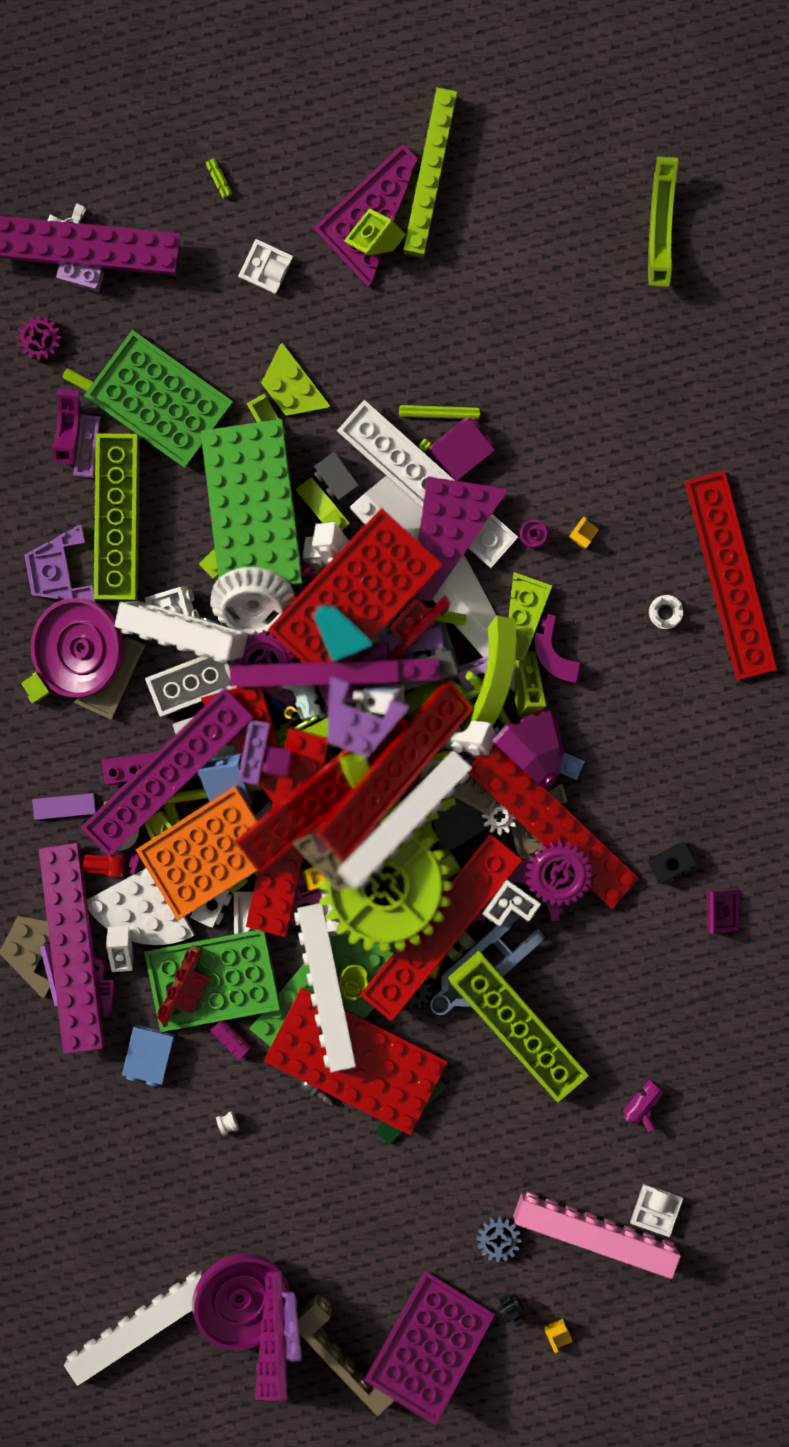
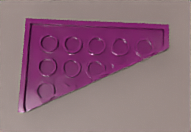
(380, 192)
(450, 522)
(271, 1361)

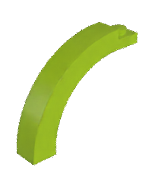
(661, 222)
(498, 672)
(355, 768)

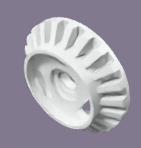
(249, 584)

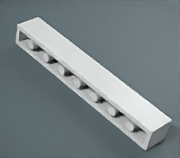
(403, 820)
(325, 986)
(132, 1331)

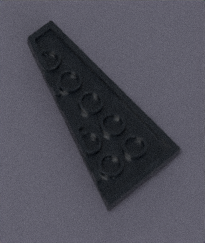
(460, 824)

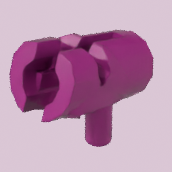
(641, 1105)

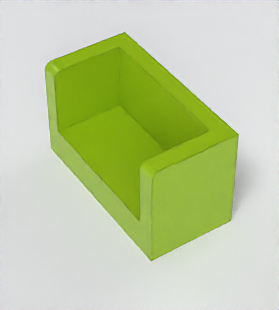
(262, 409)

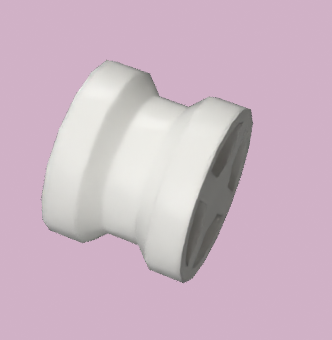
(227, 1123)

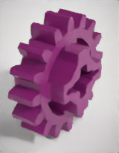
(31, 341)

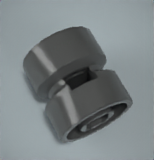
(465, 942)

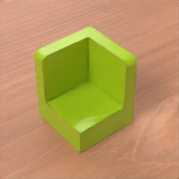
(35, 688)

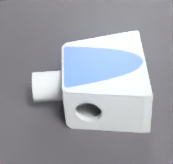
(378, 696)

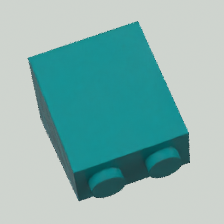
(339, 633)

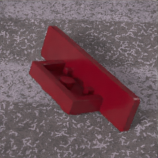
(413, 622)
(186, 989)

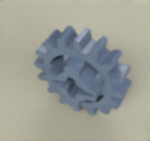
(490, 1238)

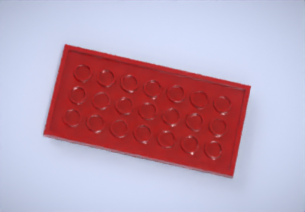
(364, 581)
(389, 1074)

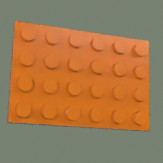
(199, 853)

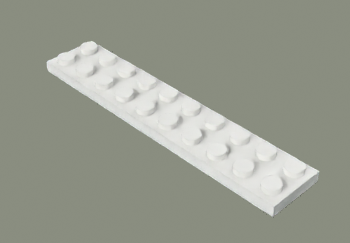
(409, 470)

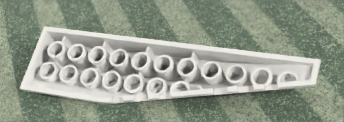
(460, 586)

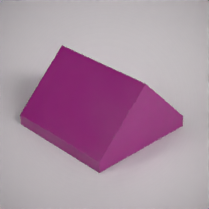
(722, 911)

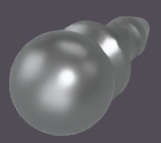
(319, 1093)

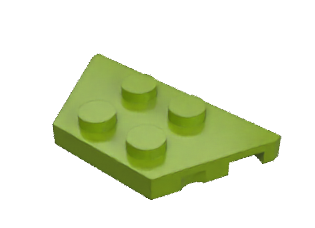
(291, 386)

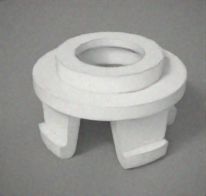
(677, 615)

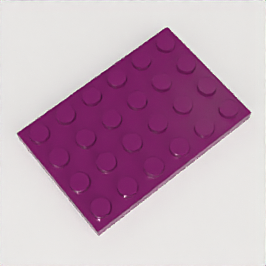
(429, 1348)

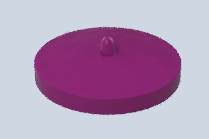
(77, 647)
(231, 1300)

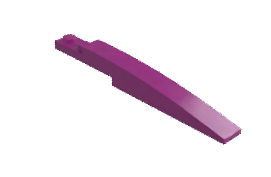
(320, 672)

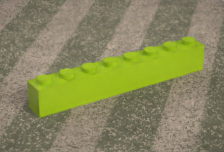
(430, 172)

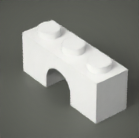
(474, 740)

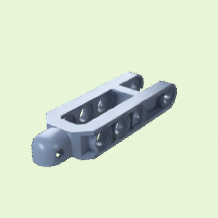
(448, 996)

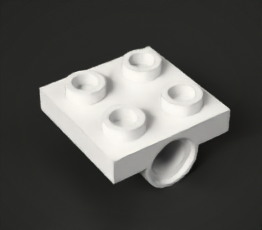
(265, 266)
(656, 1210)

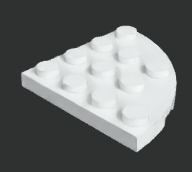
(142, 907)

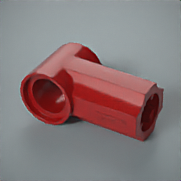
(104, 864)

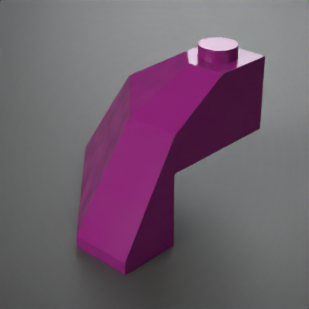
(534, 746)

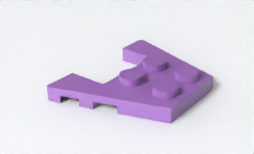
(49, 568)
(355, 728)
(290, 1325)

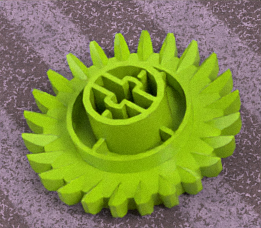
(403, 917)

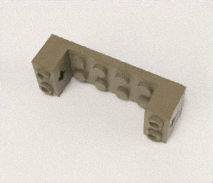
(309, 1325)

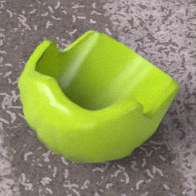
(352, 982)

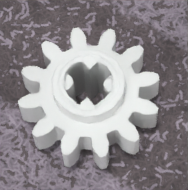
(495, 824)

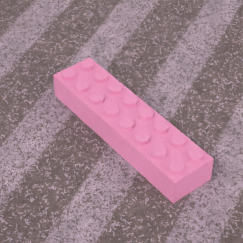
(596, 1235)

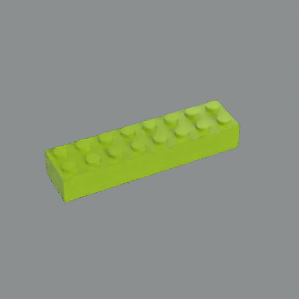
(116, 517)
(518, 1026)

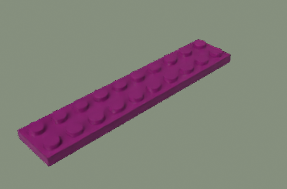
(89, 245)
(167, 771)
(71, 948)

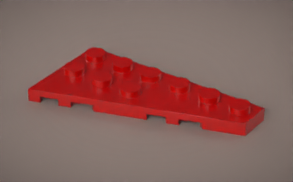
(254, 700)

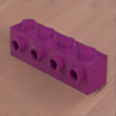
(123, 768)

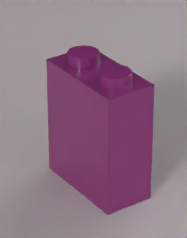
(462, 448)

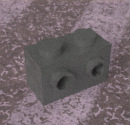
(335, 476)

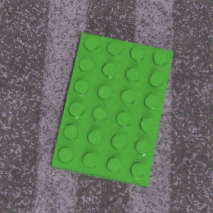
(158, 398)
(238, 984)

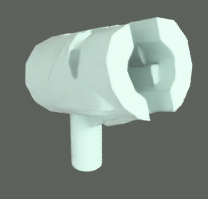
(305, 699)

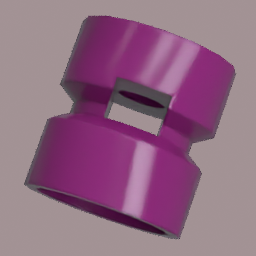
(533, 534)

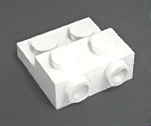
(176, 600)

